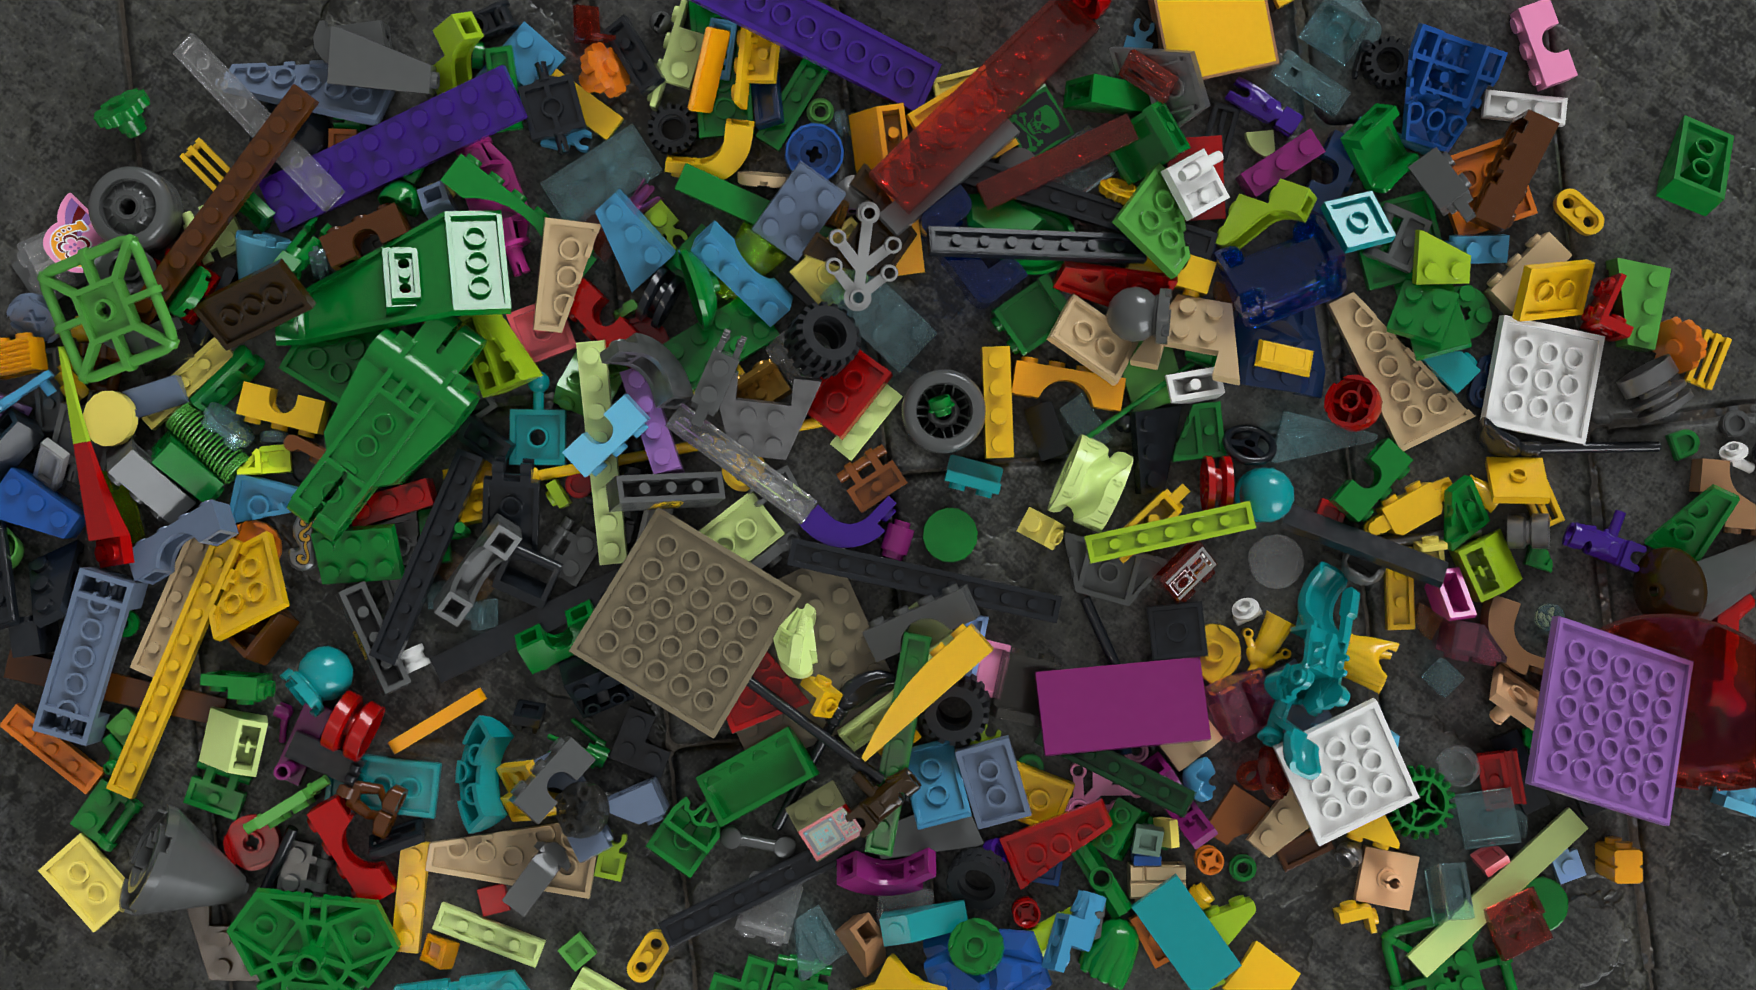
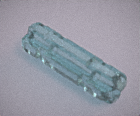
(318, 263)

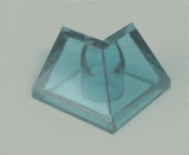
(1338, 28)

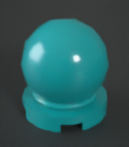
(1268, 492)
(321, 677)

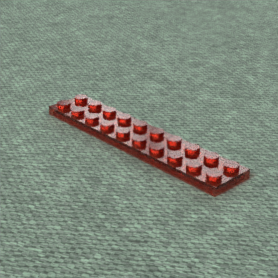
(983, 103)

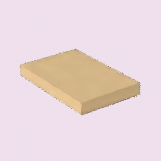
(1088, 339)

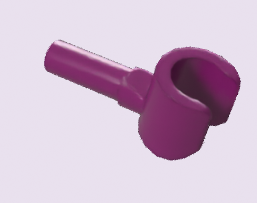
(284, 712)

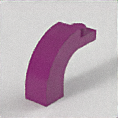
(1195, 824)
(886, 877)

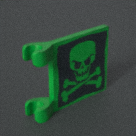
(1040, 123)

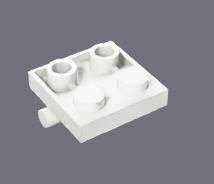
(1196, 183)

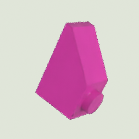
(1453, 598)

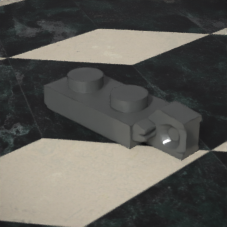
(771, 555)

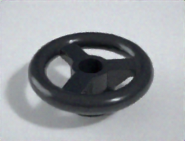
(1247, 450)

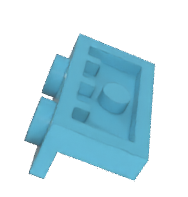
(1738, 800)

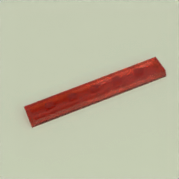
(1057, 162)

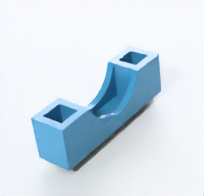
(723, 258)

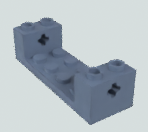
(87, 655)

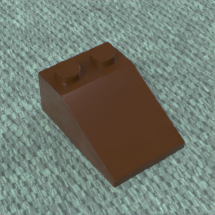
(264, 638)

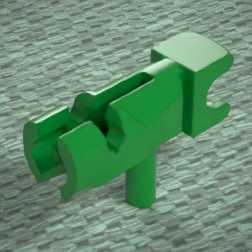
(297, 252)

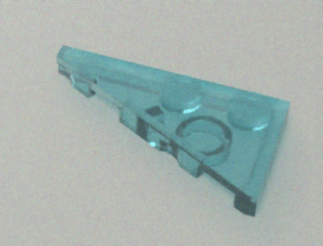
(1307, 436)

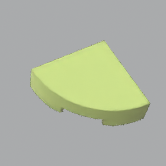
(1261, 142)

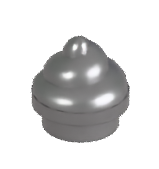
(1349, 854)

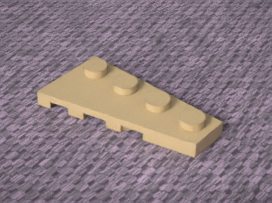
(561, 267)

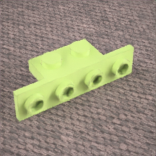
(680, 56)

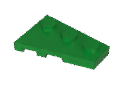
(1697, 523)

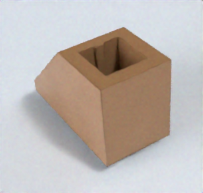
(863, 942)

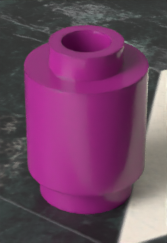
(897, 540)

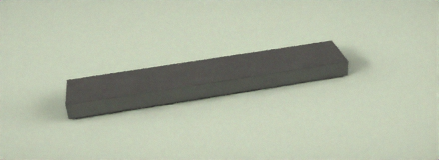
(898, 220)

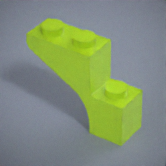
(457, 39)
(1251, 216)
(1230, 918)

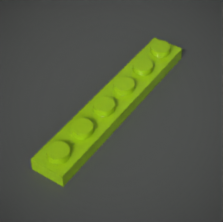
(1169, 532)

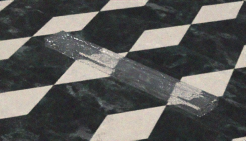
(252, 116)

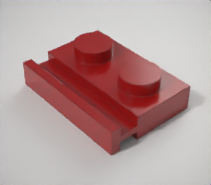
(1502, 770)

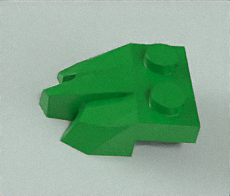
(685, 837)

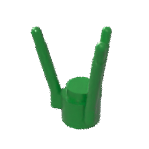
(597, 750)

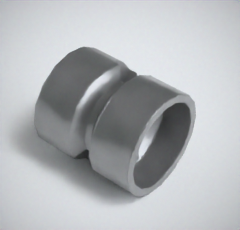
(1528, 530)

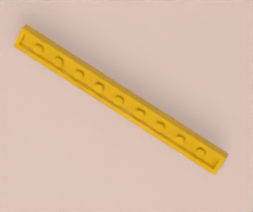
(173, 669)

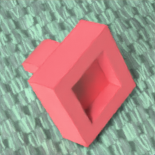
(1490, 859)

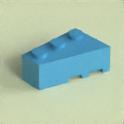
(633, 239)

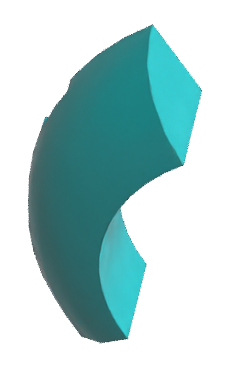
(477, 774)

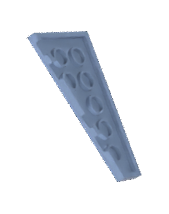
(336, 101)

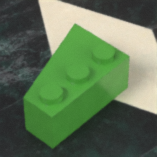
(1640, 301)

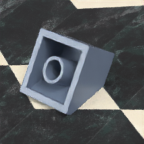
(640, 802)

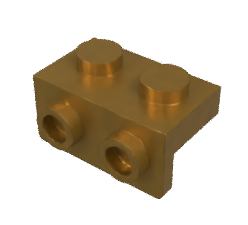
(763, 383)

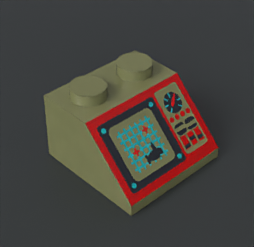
(822, 820)

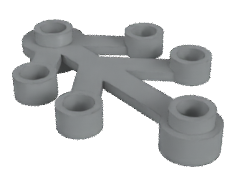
(862, 261)

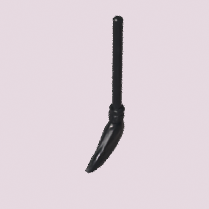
(1507, 445)
(855, 694)

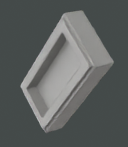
(51, 464)

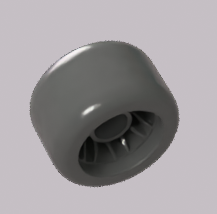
(157, 209)
(964, 420)

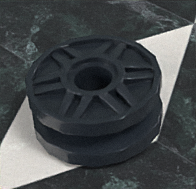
(659, 297)

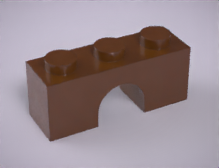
(345, 242)

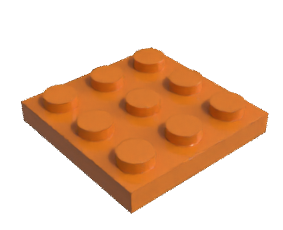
(1475, 166)

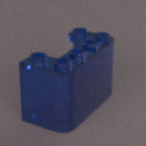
(975, 280)

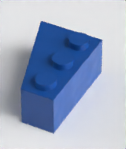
(37, 507)

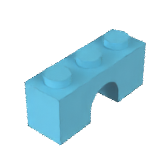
(590, 455)

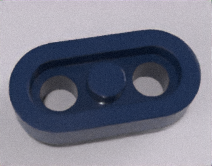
(1479, 382)

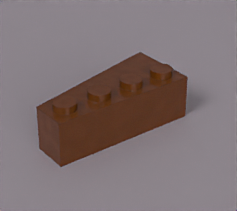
(1512, 170)

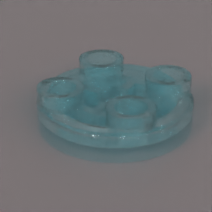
(228, 425)

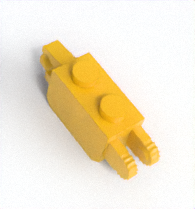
(1163, 506)
(1410, 509)

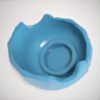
(1197, 777)

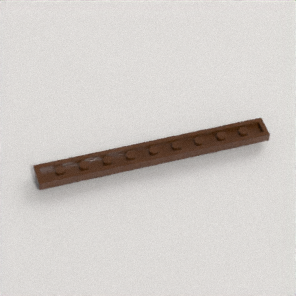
(229, 197)

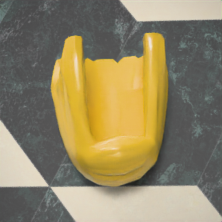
(1364, 661)

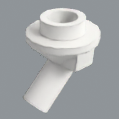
(1735, 453)

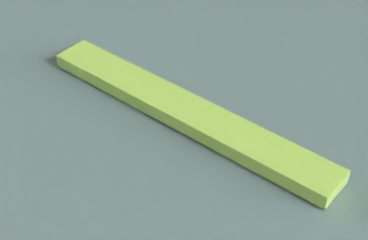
(1504, 883)

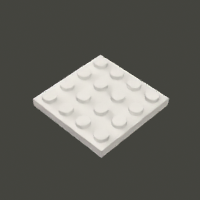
(1542, 379)
(1358, 776)

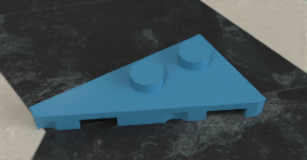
(259, 498)

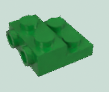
(241, 685)

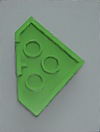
(1155, 223)

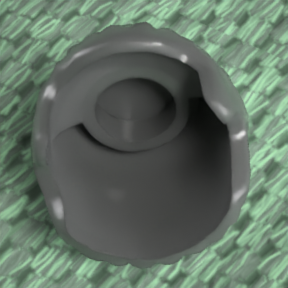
(1361, 571)

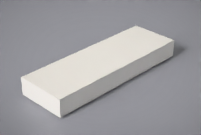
(1508, 105)

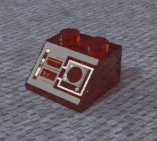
(1185, 571)

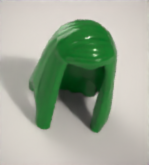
(1112, 954)

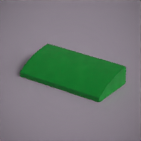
(757, 776)

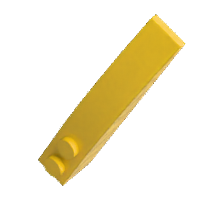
(938, 675)

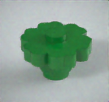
(124, 113)

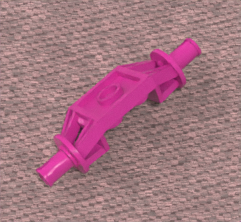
(504, 169)

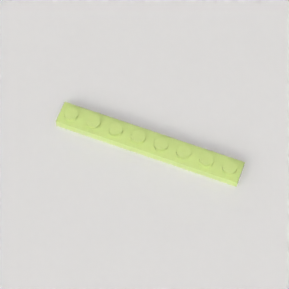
(595, 402)

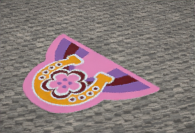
(70, 232)

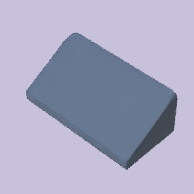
(158, 395)

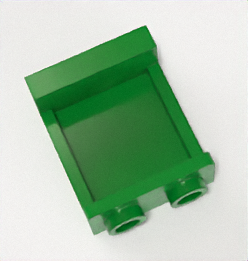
(1158, 142)
(1377, 149)
(1029, 315)

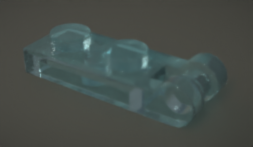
(1311, 83)

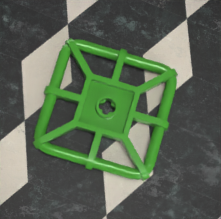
(115, 293)

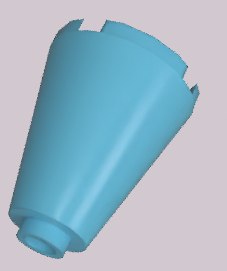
(257, 250)

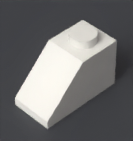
(1193, 386)

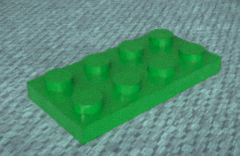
(695, 346)

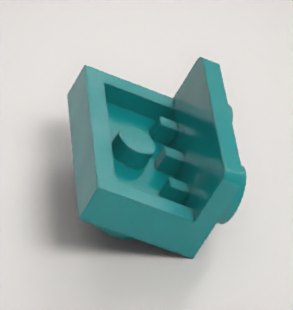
(973, 474)

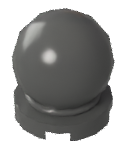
(1138, 314)

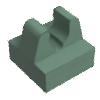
(1147, 839)

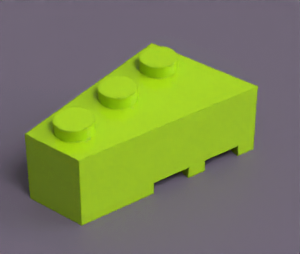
(504, 360)

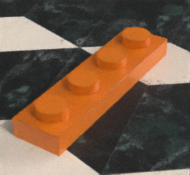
(55, 752)

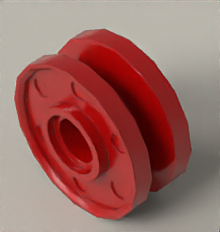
(1216, 483)

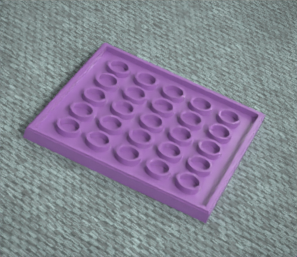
(1609, 721)

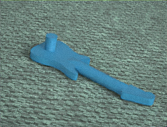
(41, 381)

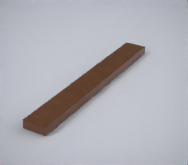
(120, 688)

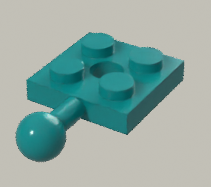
(551, 422)

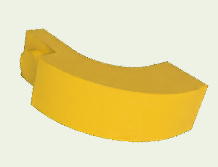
(727, 159)

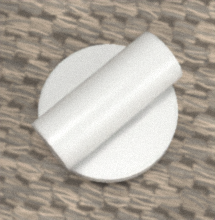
(1245, 610)

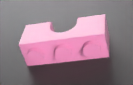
(1545, 66)

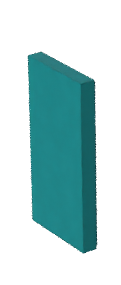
(417, 776)
(1186, 935)

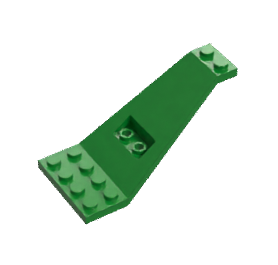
(452, 271)

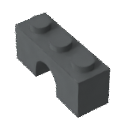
(532, 794)

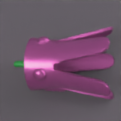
(640, 197)

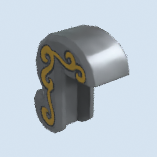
(304, 556)

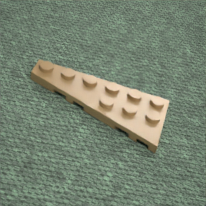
(1412, 396)
(504, 856)

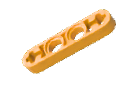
(437, 720)

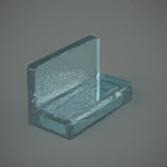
(1449, 892)

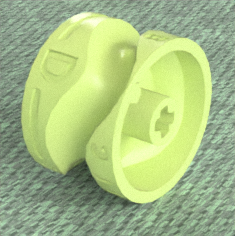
(1091, 483)

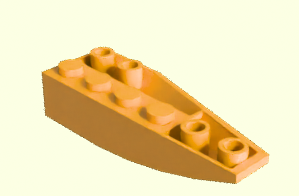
(873, 137)

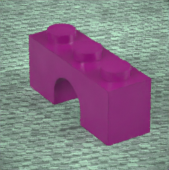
(1280, 164)

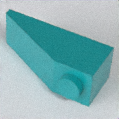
(921, 922)

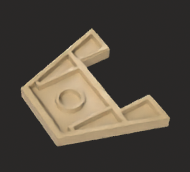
(1197, 327)

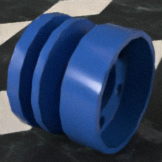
(818, 137)

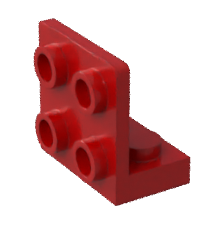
(1597, 318)

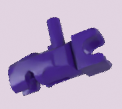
(1264, 107)
(1604, 544)

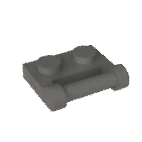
(1401, 250)

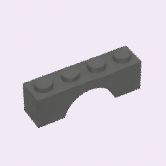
(462, 587)
(950, 608)

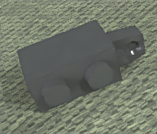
(1442, 184)

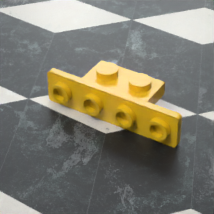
(754, 65)

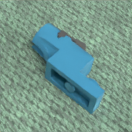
(1074, 930)

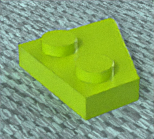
(1438, 261)

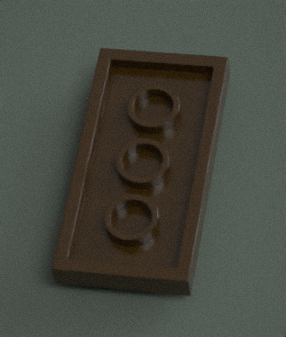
(254, 304)

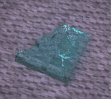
(815, 943)

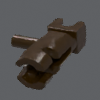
(882, 800)

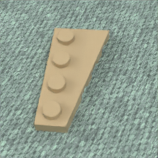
(1278, 826)

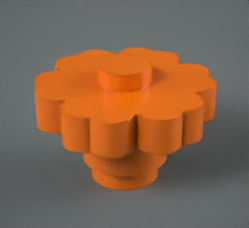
(603, 71)
(1682, 342)

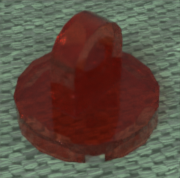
(1268, 775)

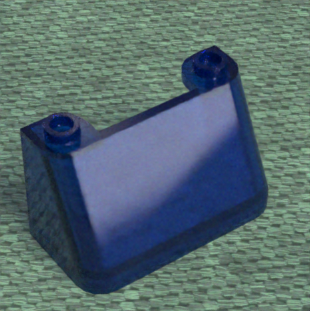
(1286, 275)

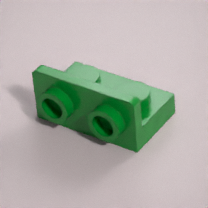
(1119, 838)

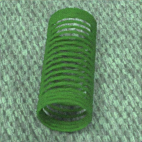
(181, 418)

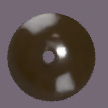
(1678, 580)

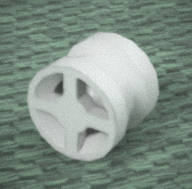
(414, 658)

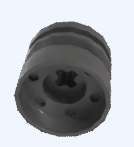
(1657, 393)

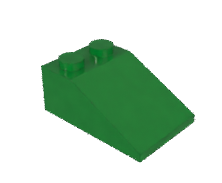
(1696, 167)

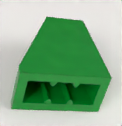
(1104, 95)
(186, 468)

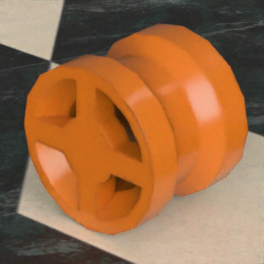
(1213, 862)

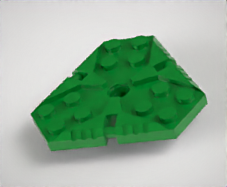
(343, 940)

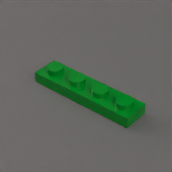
(795, 100)

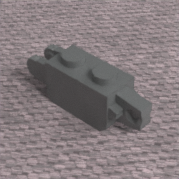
(716, 379)

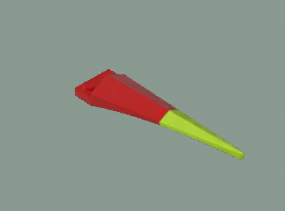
(100, 511)

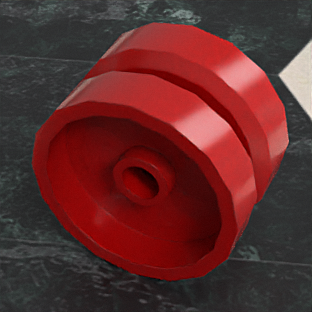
(352, 726)

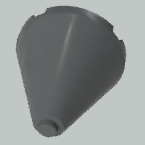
(178, 869)

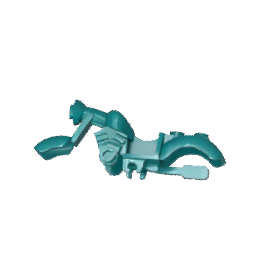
(1319, 675)

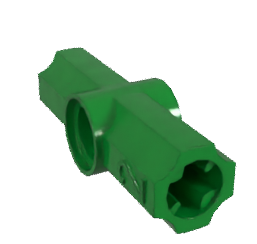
(1090, 862)

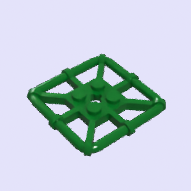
(1462, 960)

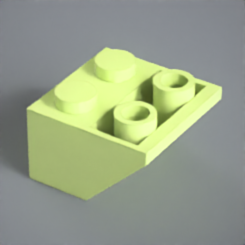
(233, 741)

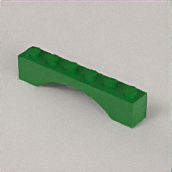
(472, 182)

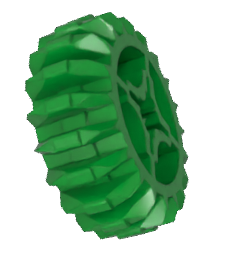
(1414, 812)

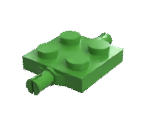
(282, 811)

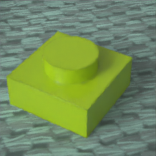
(557, 495)

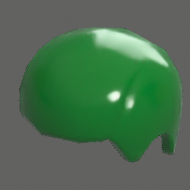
(404, 195)

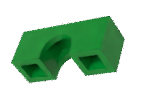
(1387, 464)
(544, 649)

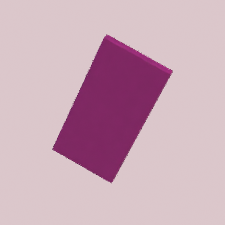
(1122, 706)

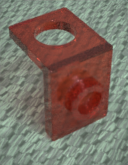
(588, 25)

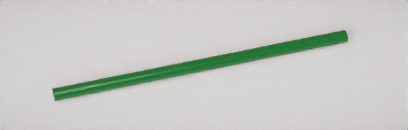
(1135, 403)

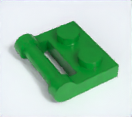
(98, 811)

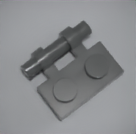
(578, 554)
(297, 868)

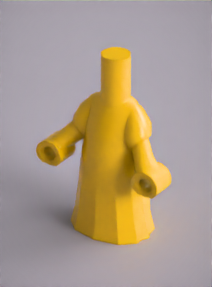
(1269, 640)

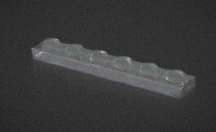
(742, 464)

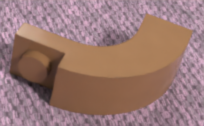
(1499, 618)

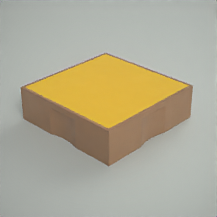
(1223, 33)

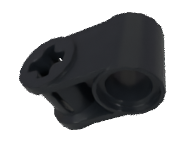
(492, 20)

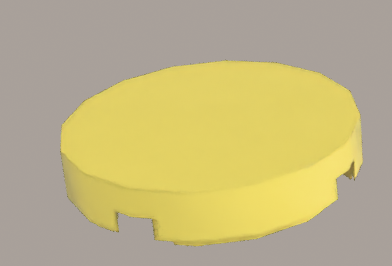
(110, 418)

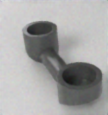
(732, 837)

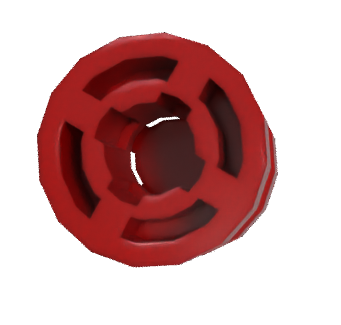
(1029, 915)

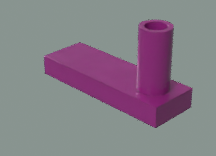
(289, 769)

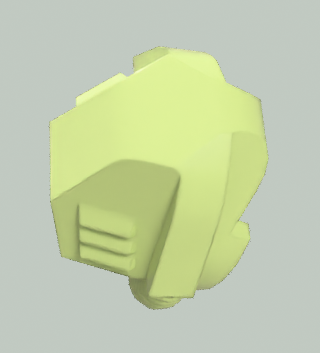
(796, 643)

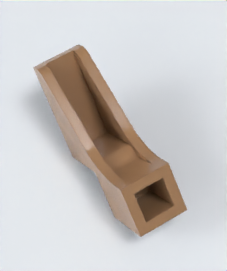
(1717, 472)

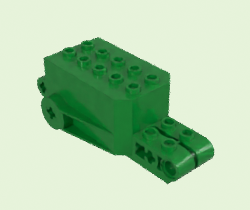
(390, 419)

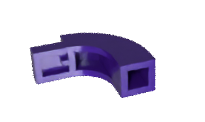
(844, 535)

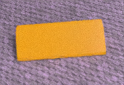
(709, 69)

